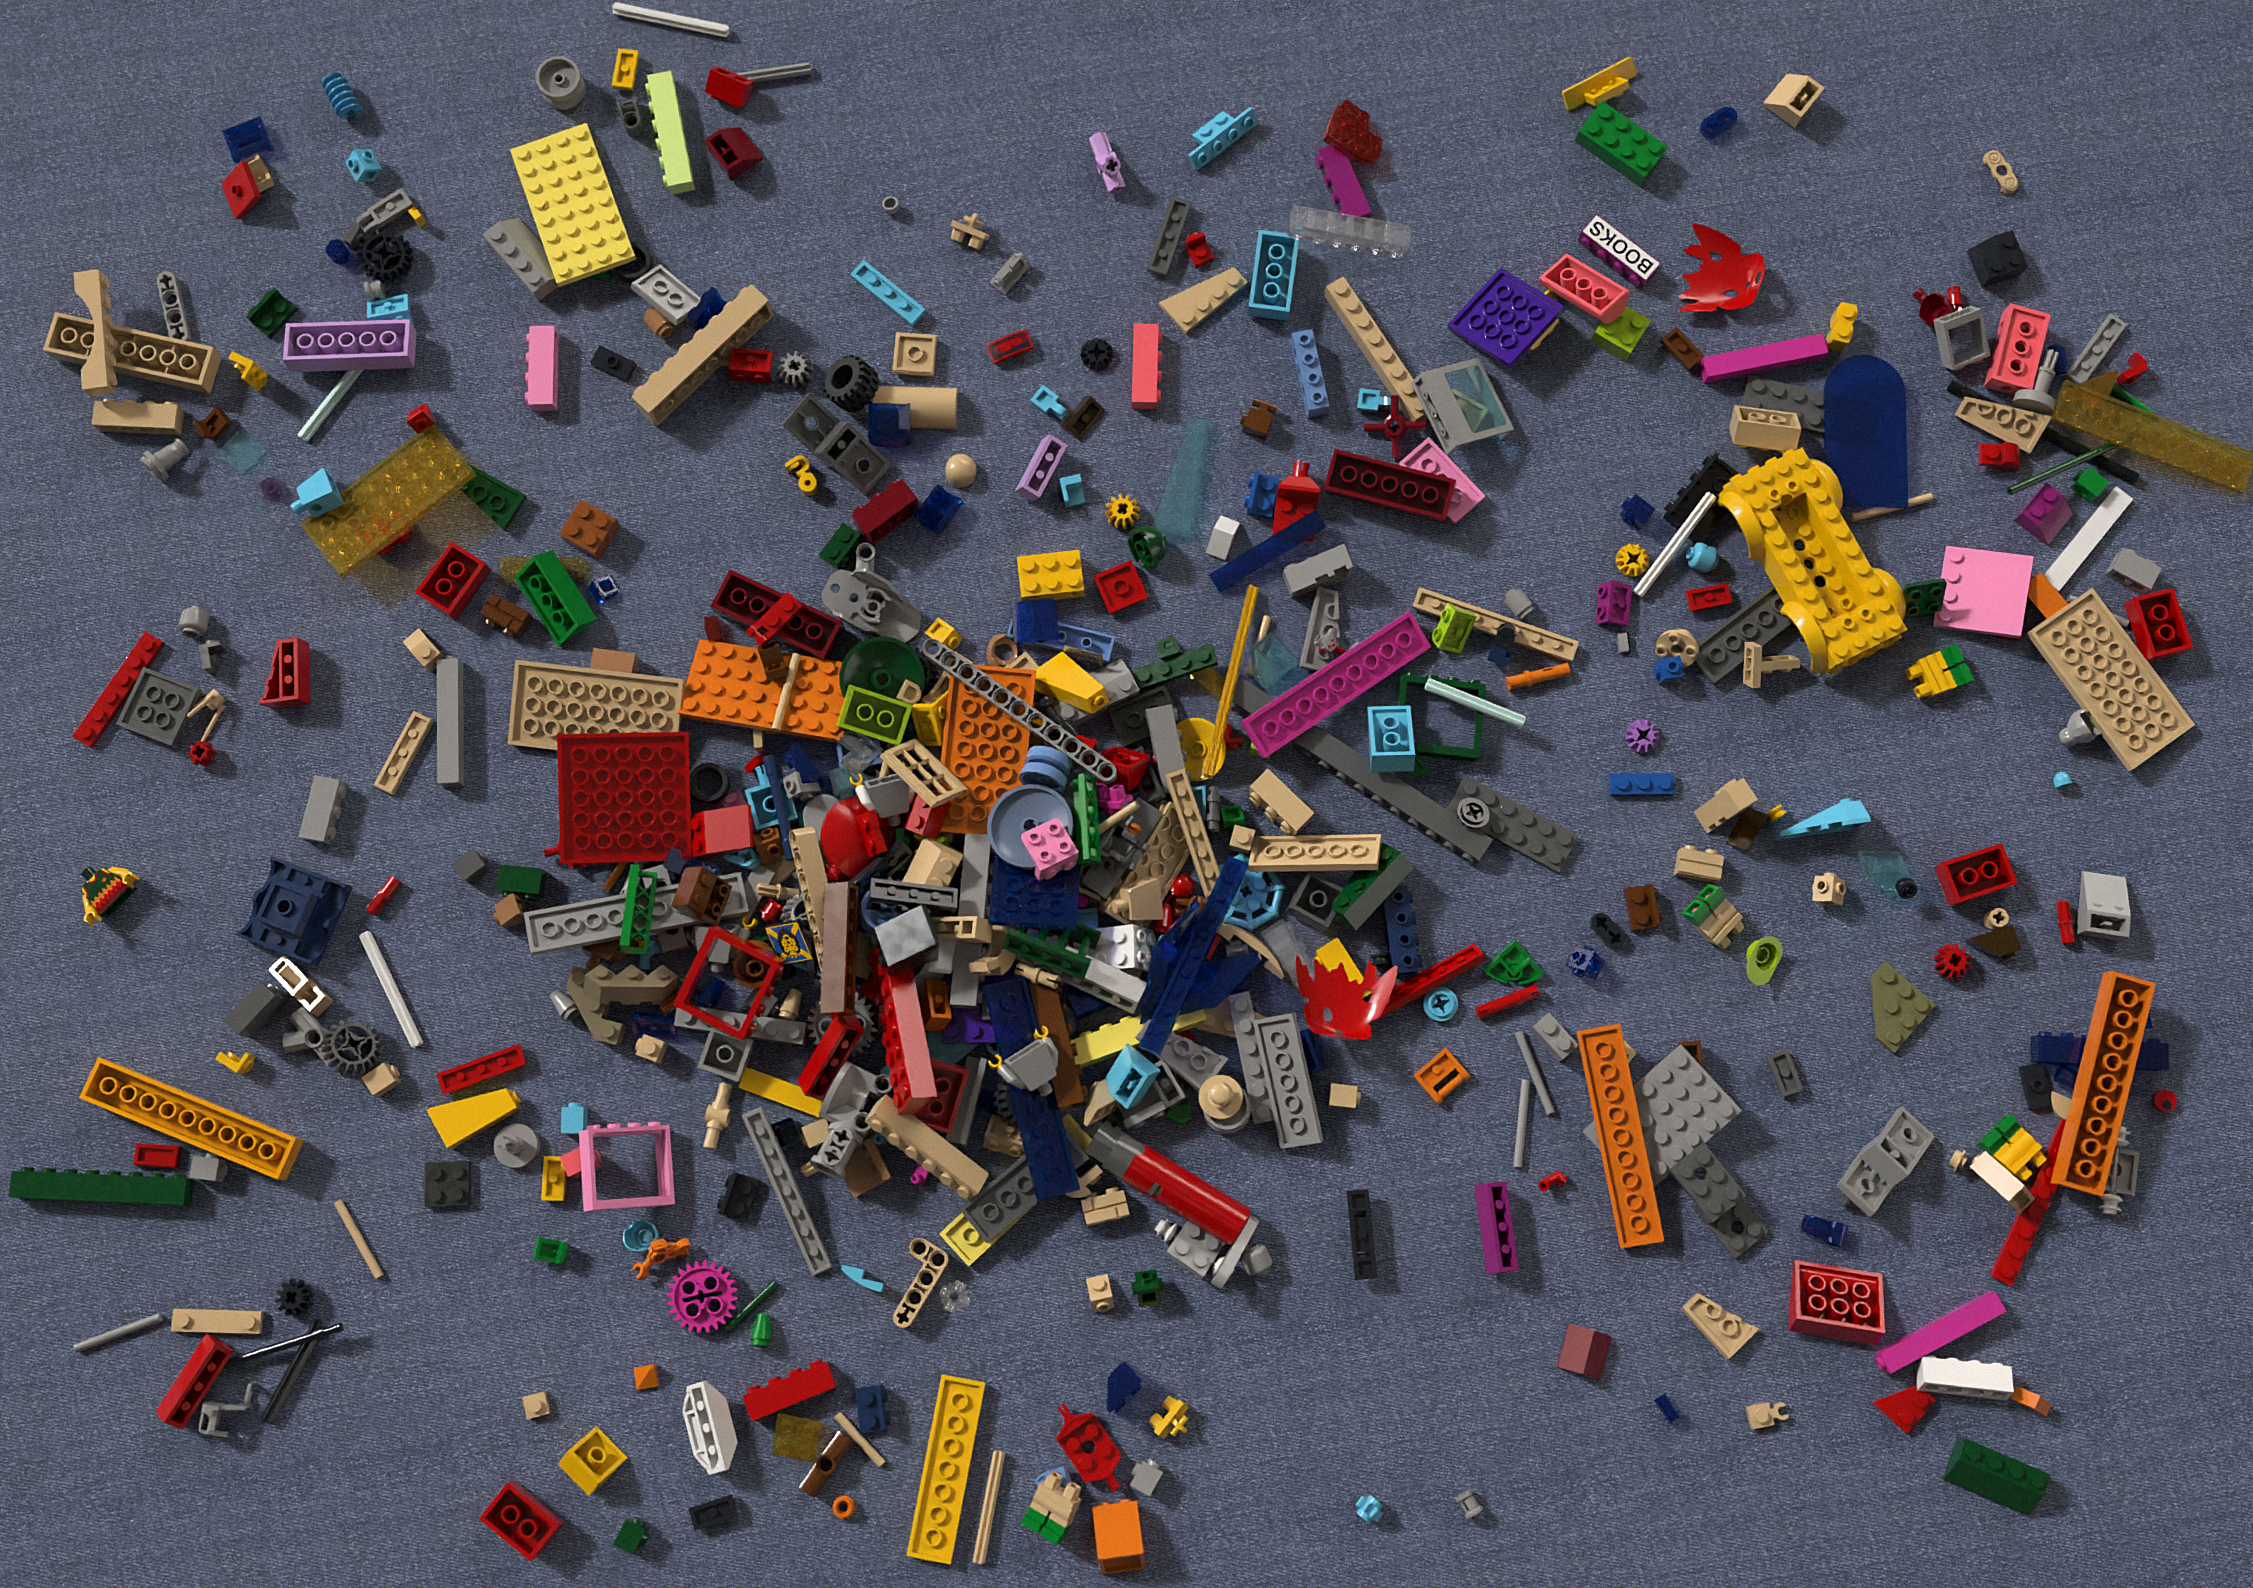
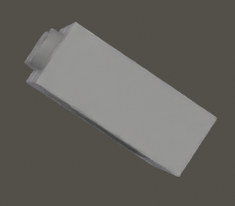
(1981, 349)

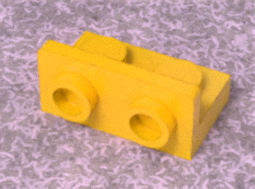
(250, 371)

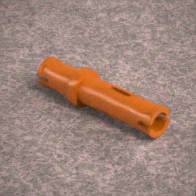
(1533, 677)

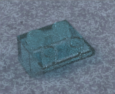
(841, 782)

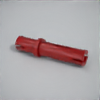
(1508, 1001)

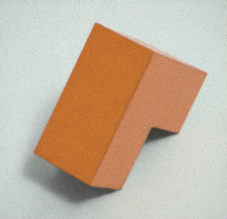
(2031, 1400)

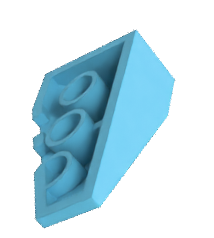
(1838, 818)

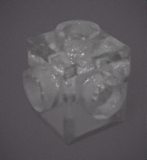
(963, 1300)

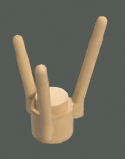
(212, 700)

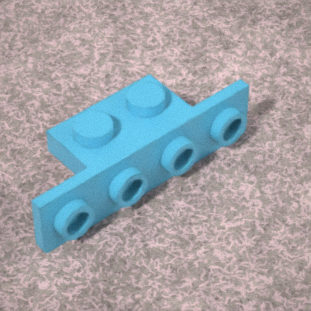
(1219, 135)

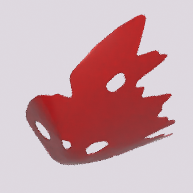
(1716, 277)
(1343, 999)

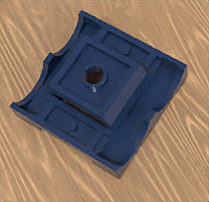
(312, 914)

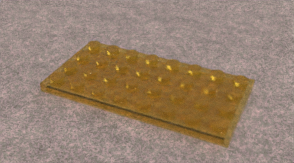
(389, 500)

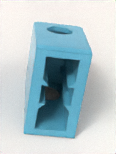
(317, 495)

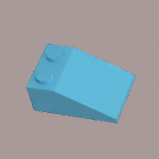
(1391, 739)

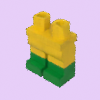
(1932, 675)
(2012, 1147)

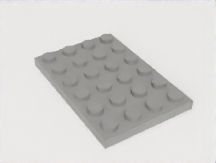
(1677, 1110)

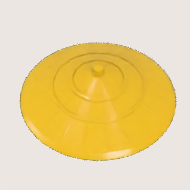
(1196, 742)

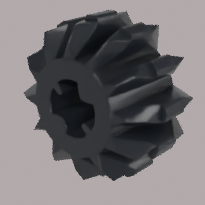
(287, 1296)

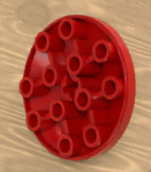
(854, 836)

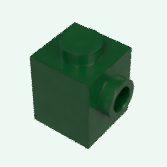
(632, 1535)

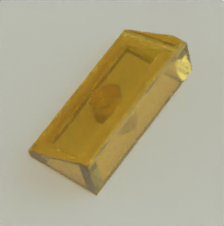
(1210, 682)

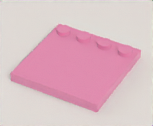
(1984, 591)

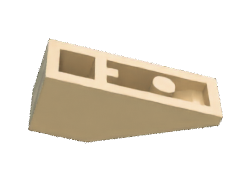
(963, 929)
(1099, 1103)

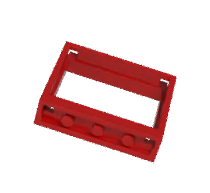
(698, 966)

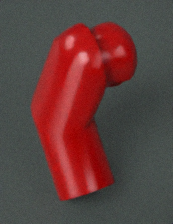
(1550, 1180)

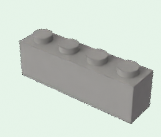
(1166, 741)

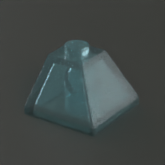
(1272, 661)
(1883, 869)

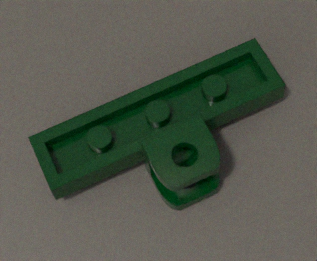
(1174, 663)

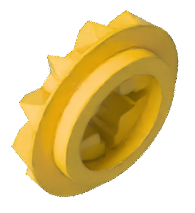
(1632, 569)

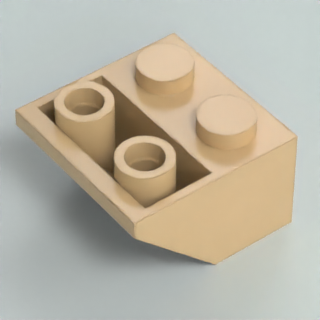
(1793, 98)

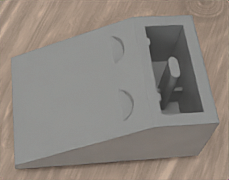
(2103, 907)

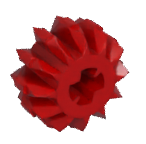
(1955, 969)

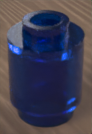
(2062, 362)

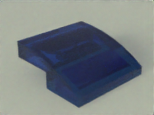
(1034, 621)

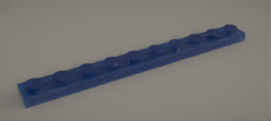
(1193, 956)

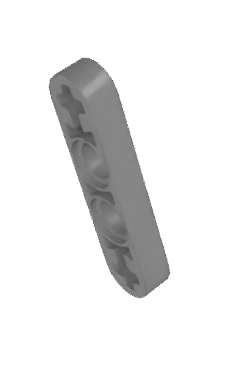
(176, 308)
(1234, 1253)

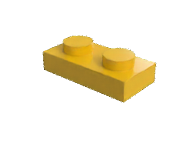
(625, 69)
(553, 1179)

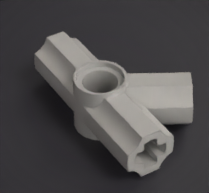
(304, 1038)

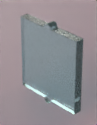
(242, 451)

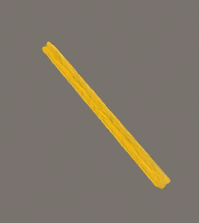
(1230, 682)

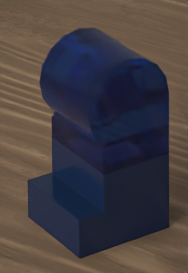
(677, 863)

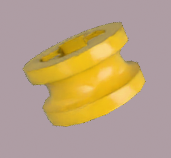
(1776, 813)

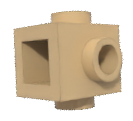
(1828, 890)

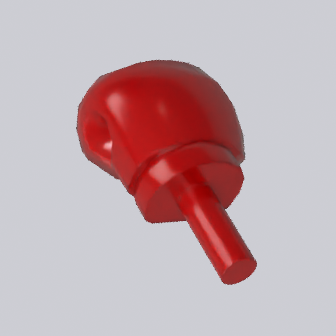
(1181, 887)

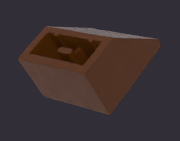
(701, 895)

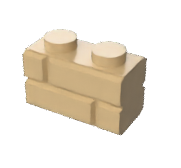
(1698, 864)
(1105, 1207)

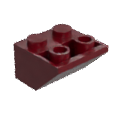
(733, 151)

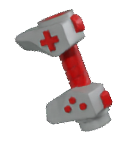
(1328, 643)

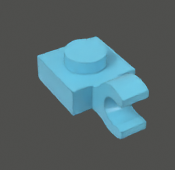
(1047, 400)
(1370, 400)

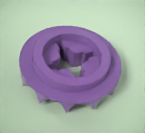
(1643, 745)

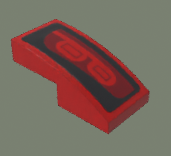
(1009, 346)

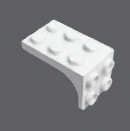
(1124, 947)

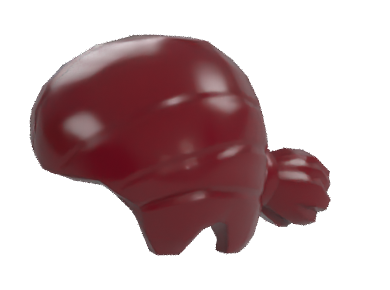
(1932, 306)

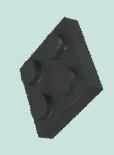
(448, 1184)

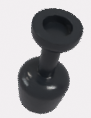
(1069, 725)

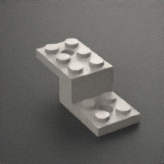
(1885, 1161)

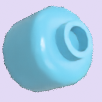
(1702, 557)

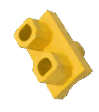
(1173, 1420)

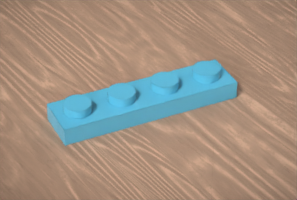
(888, 293)

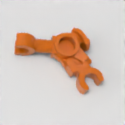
(659, 1252)

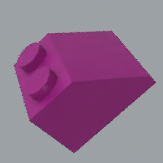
(2045, 514)

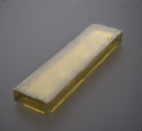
(512, 565)

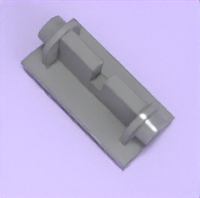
(1010, 272)

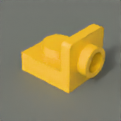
(944, 633)
(232, 1061)

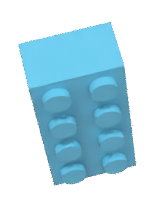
(1273, 275)

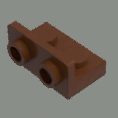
(1642, 907)

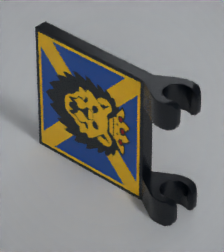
(793, 946)

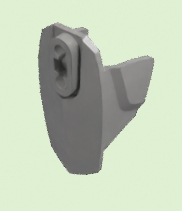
(878, 607)

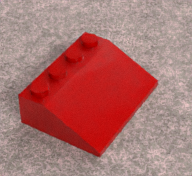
(1836, 1303)

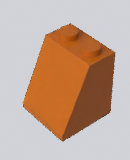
(1118, 1536)

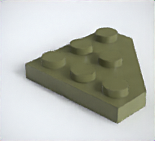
(1896, 1006)

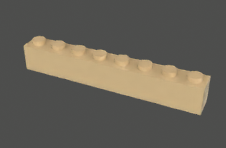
(1375, 347)

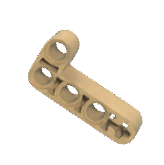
(917, 1285)

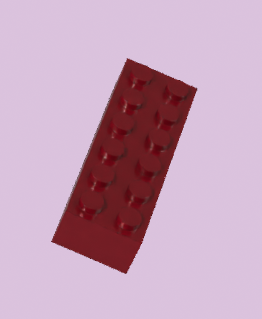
(1390, 486)
(747, 601)

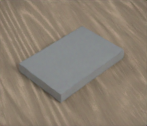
(666, 294)

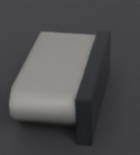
(1623, 642)

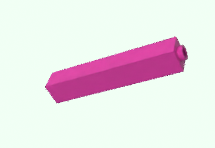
(1763, 358)
(1939, 1332)

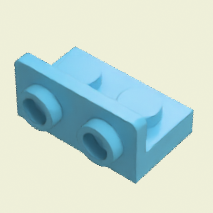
(389, 308)

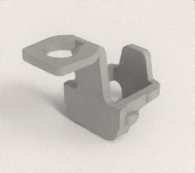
(214, 1411)

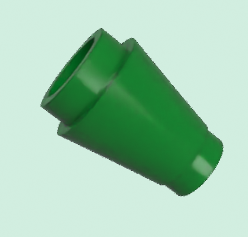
(761, 1332)

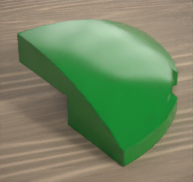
(1513, 965)

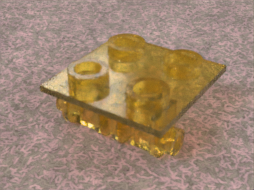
(796, 1437)

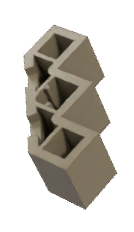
(630, 985)
(594, 1013)

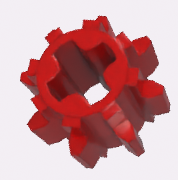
(207, 756)

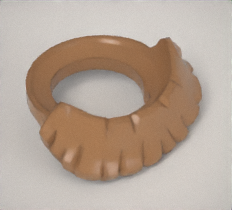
(997, 640)

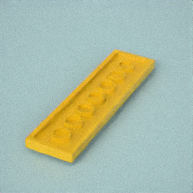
(946, 1469)

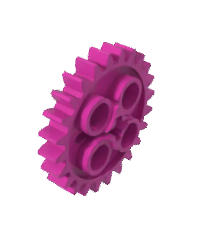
(706, 1316)

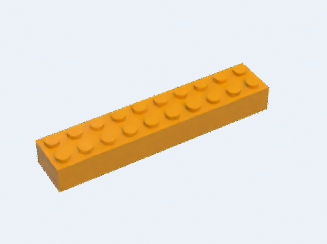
(191, 1119)

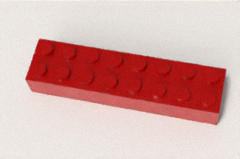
(903, 1037)

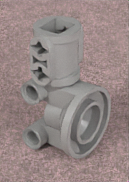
(844, 1110)

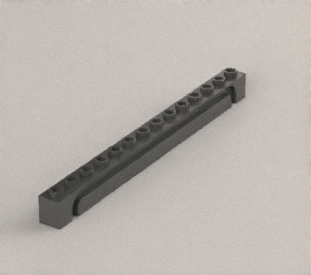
(1382, 786)

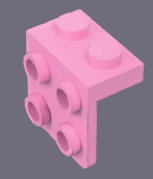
(1050, 849)

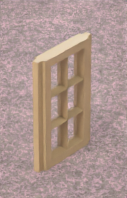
(919, 787)

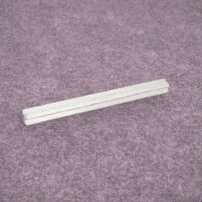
(670, 19)
(1674, 544)
(391, 989)

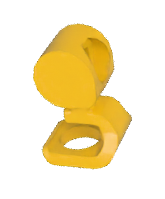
(807, 481)

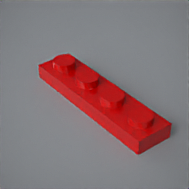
(481, 1069)

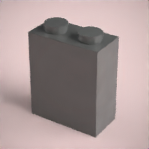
(256, 1009)

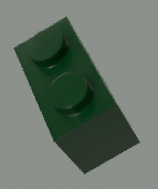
(521, 881)

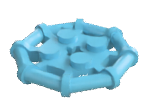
(1255, 901)

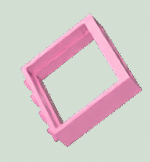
(663, 1163)

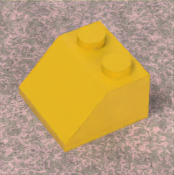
(592, 1461)

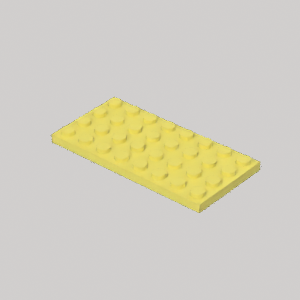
(572, 205)

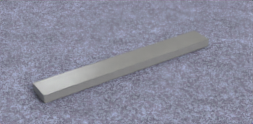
(787, 1191)

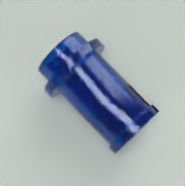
(1667, 1408)

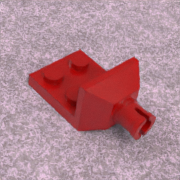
(1295, 498)

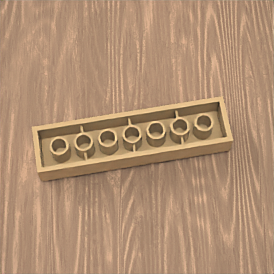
(137, 353)
(699, 357)

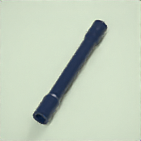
(773, 775)

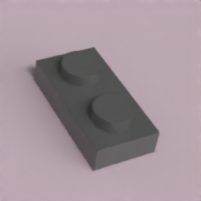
(1784, 1072)

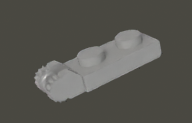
(385, 211)

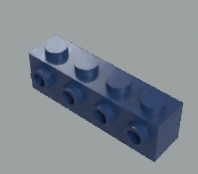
(1400, 931)

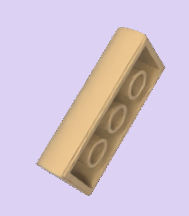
(928, 405)

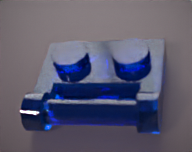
(245, 134)

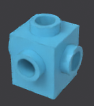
(363, 165)

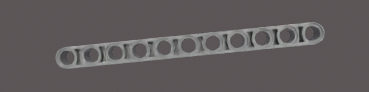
(1012, 703)

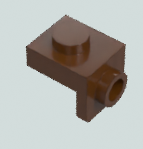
(213, 425)

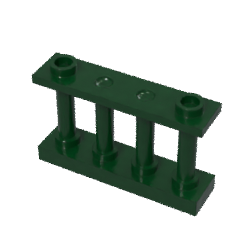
(1052, 955)

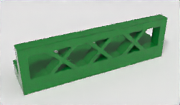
(1086, 820)
(630, 908)

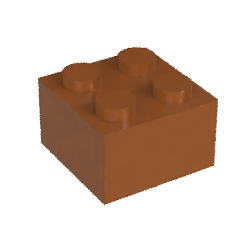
(589, 529)

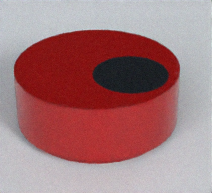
(2164, 1100)

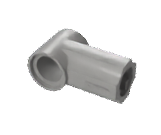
(867, 563)

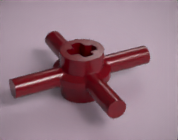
(1400, 432)

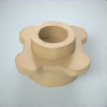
(1958, 1160)

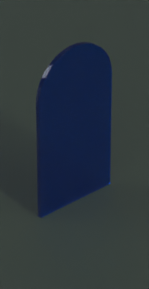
(1867, 432)

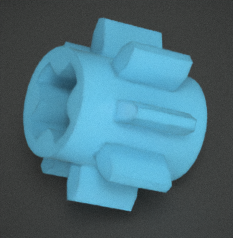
(1369, 1509)

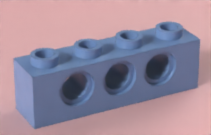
(1309, 373)

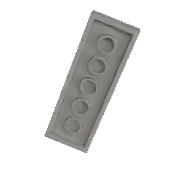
(1288, 1080)

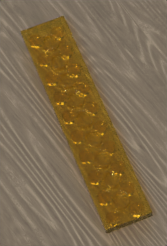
(2153, 436)

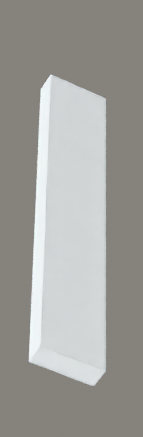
(2087, 538)

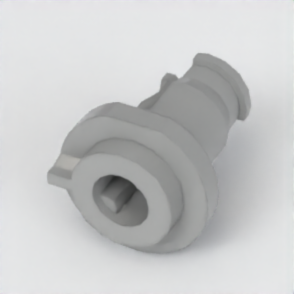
(163, 460)

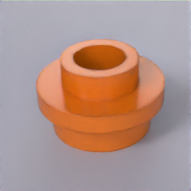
(843, 1514)

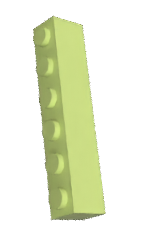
(670, 132)

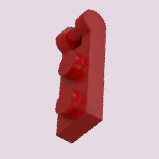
(775, 619)

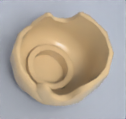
(960, 470)

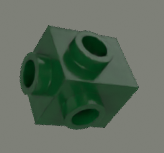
(1147, 1287)

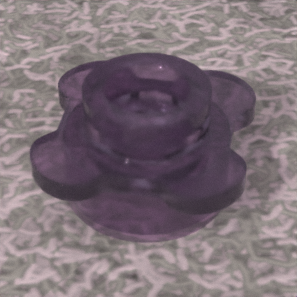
(267, 483)

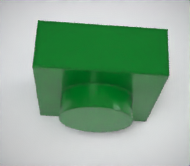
(1232, 816)

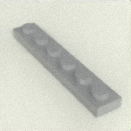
(1250, 1057)

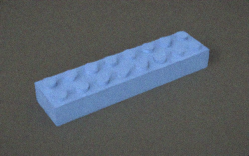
(1077, 638)

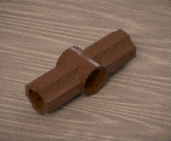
(817, 1475)

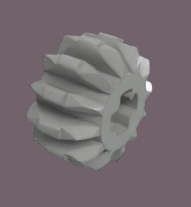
(790, 374)

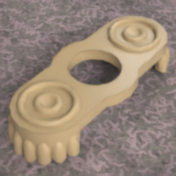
(2009, 181)

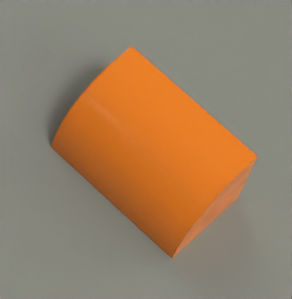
(2045, 596)

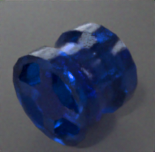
(337, 246)

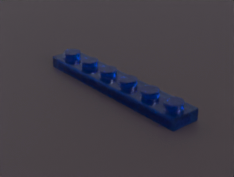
(1267, 551)

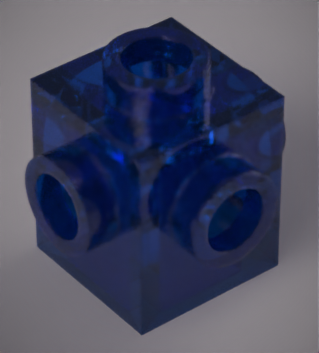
(1585, 962)

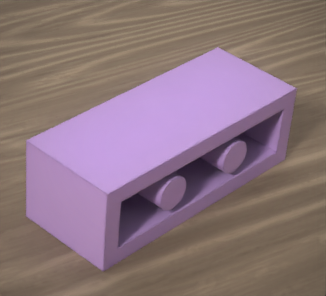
(1041, 468)

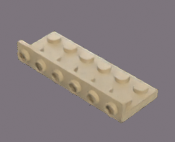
(1162, 861)

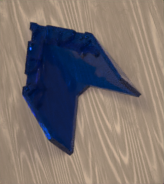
(1214, 980)

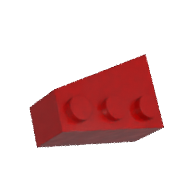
(289, 675)

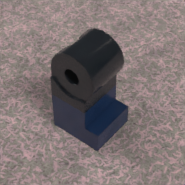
(1504, 636)

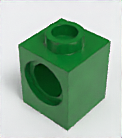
(2089, 484)

